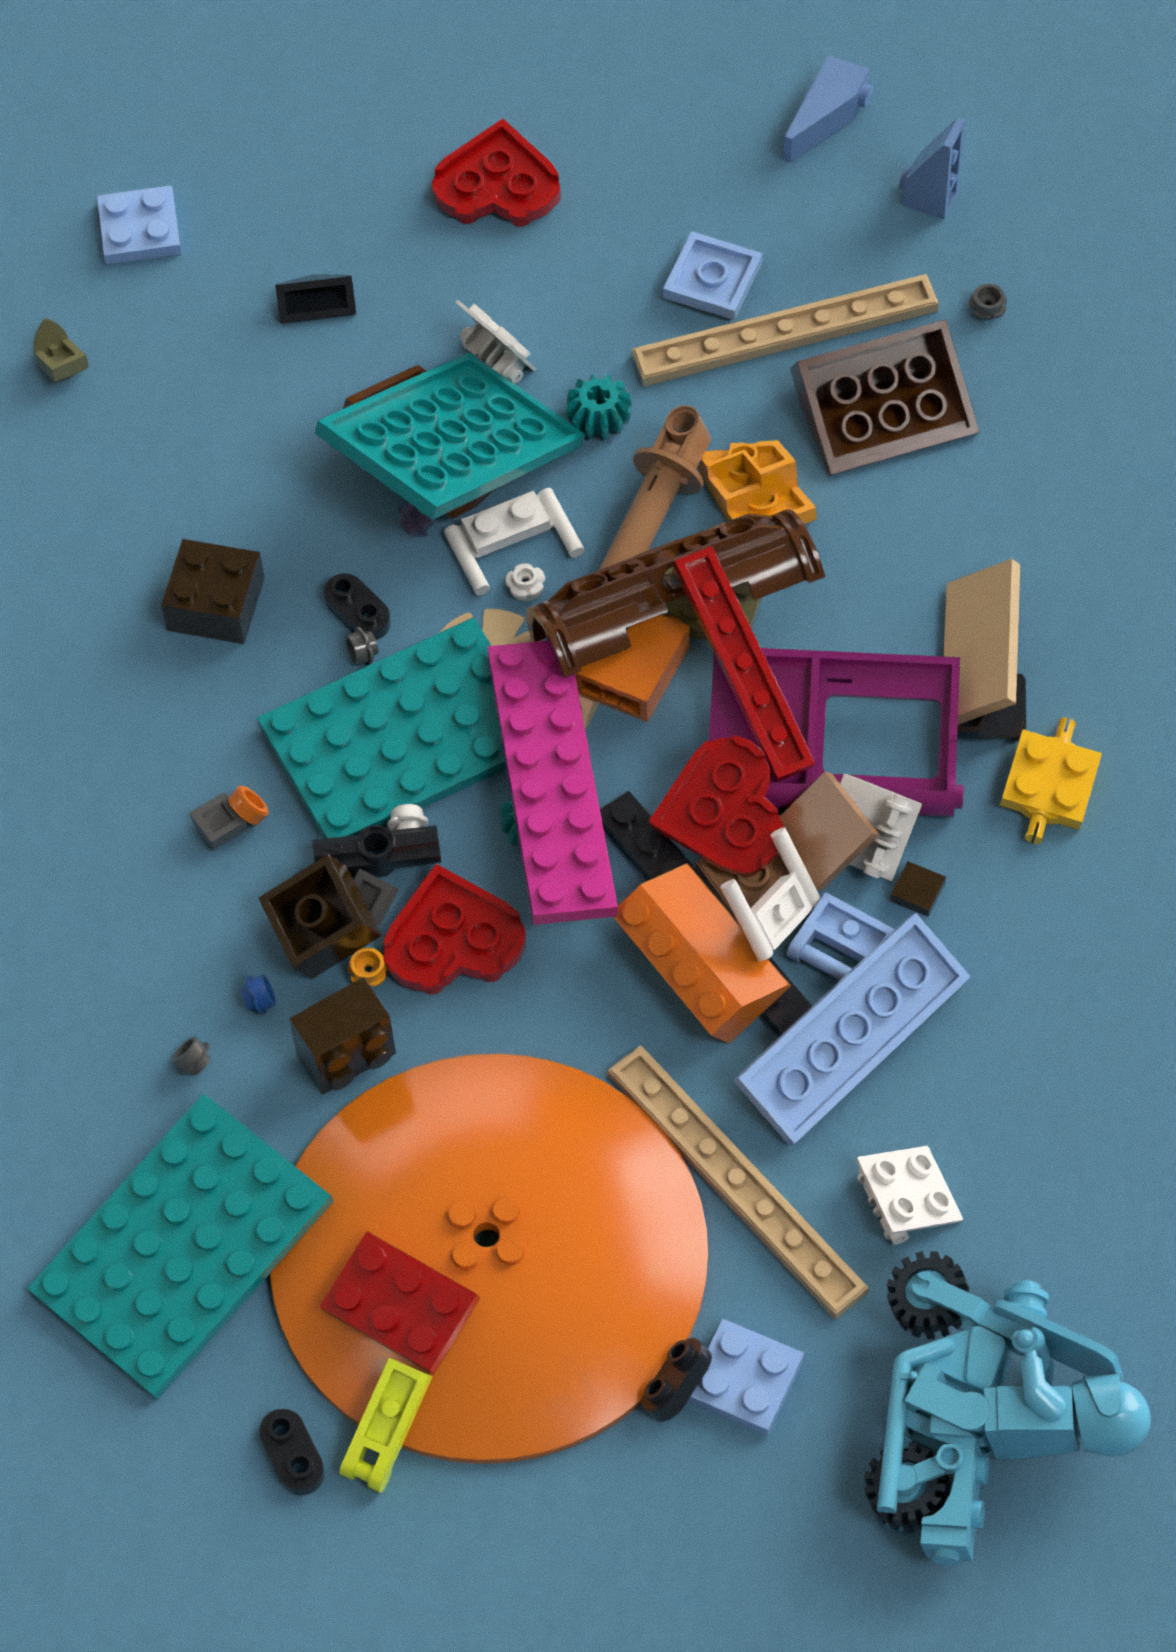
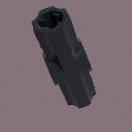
(401, 848)

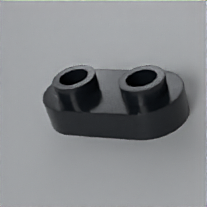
(355, 603)
(676, 1379)
(291, 1449)

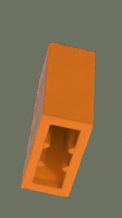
(640, 675)

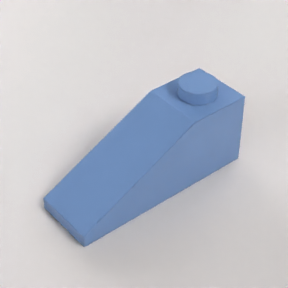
(828, 106)
(935, 174)

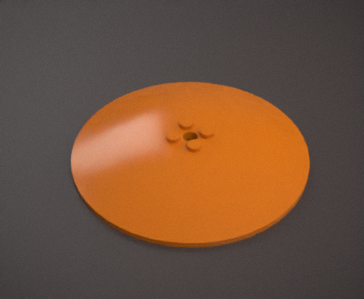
(577, 1295)

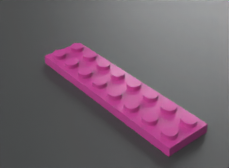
(551, 785)

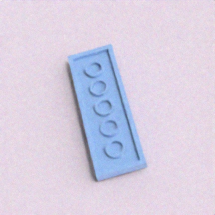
(851, 1029)

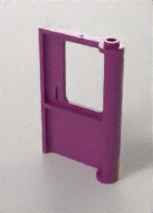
(814, 676)

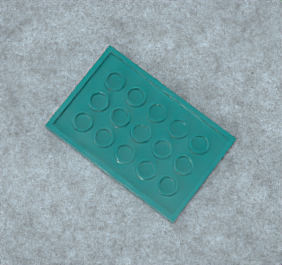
(449, 435)
(392, 733)
(180, 1245)

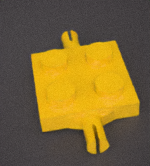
(1050, 780)

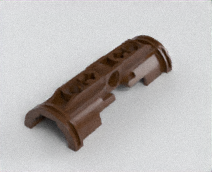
(591, 612)

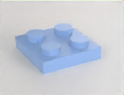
(138, 225)
(712, 275)
(747, 1377)

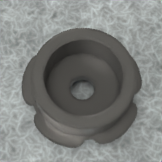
(991, 295)
(361, 646)
(191, 1056)

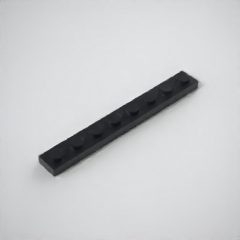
(655, 855)

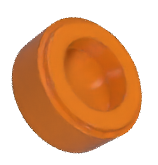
(248, 805)

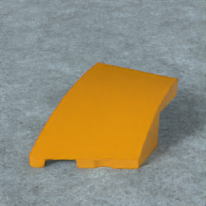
(755, 480)

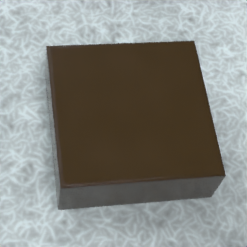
(918, 888)

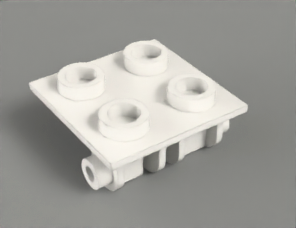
(494, 345)
(891, 817)
(907, 1191)

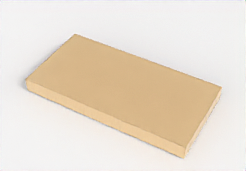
(984, 634)

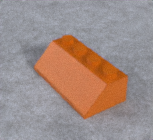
(700, 951)

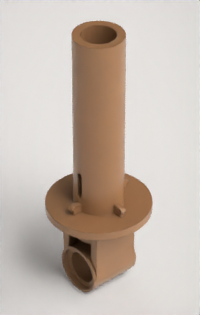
(667, 470)

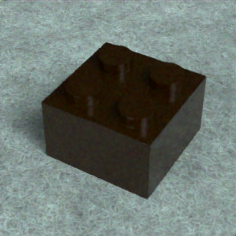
(213, 591)
(319, 916)
(343, 1036)

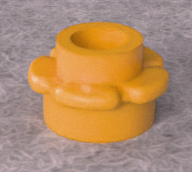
(367, 958)

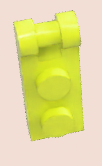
(385, 1423)

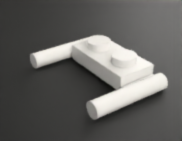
(507, 525)
(780, 907)

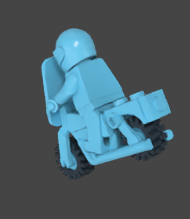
(956, 1402)

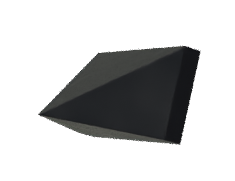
(315, 297)
(1001, 723)

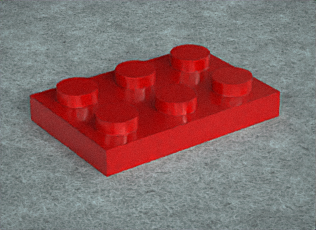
(400, 1302)

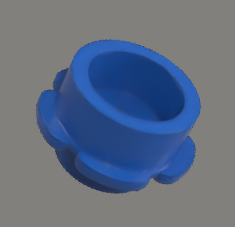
(258, 994)

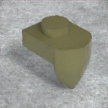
(56, 352)

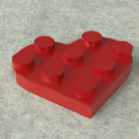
(496, 175)
(722, 807)
(452, 931)

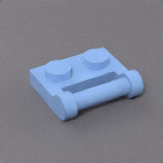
(840, 928)

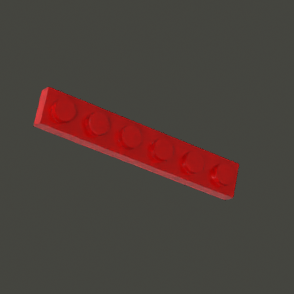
(743, 664)

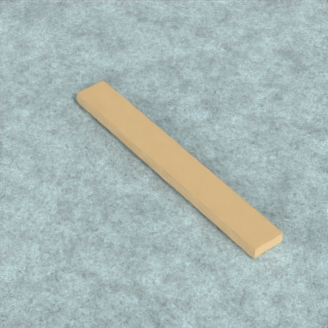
(784, 330)
(739, 1183)

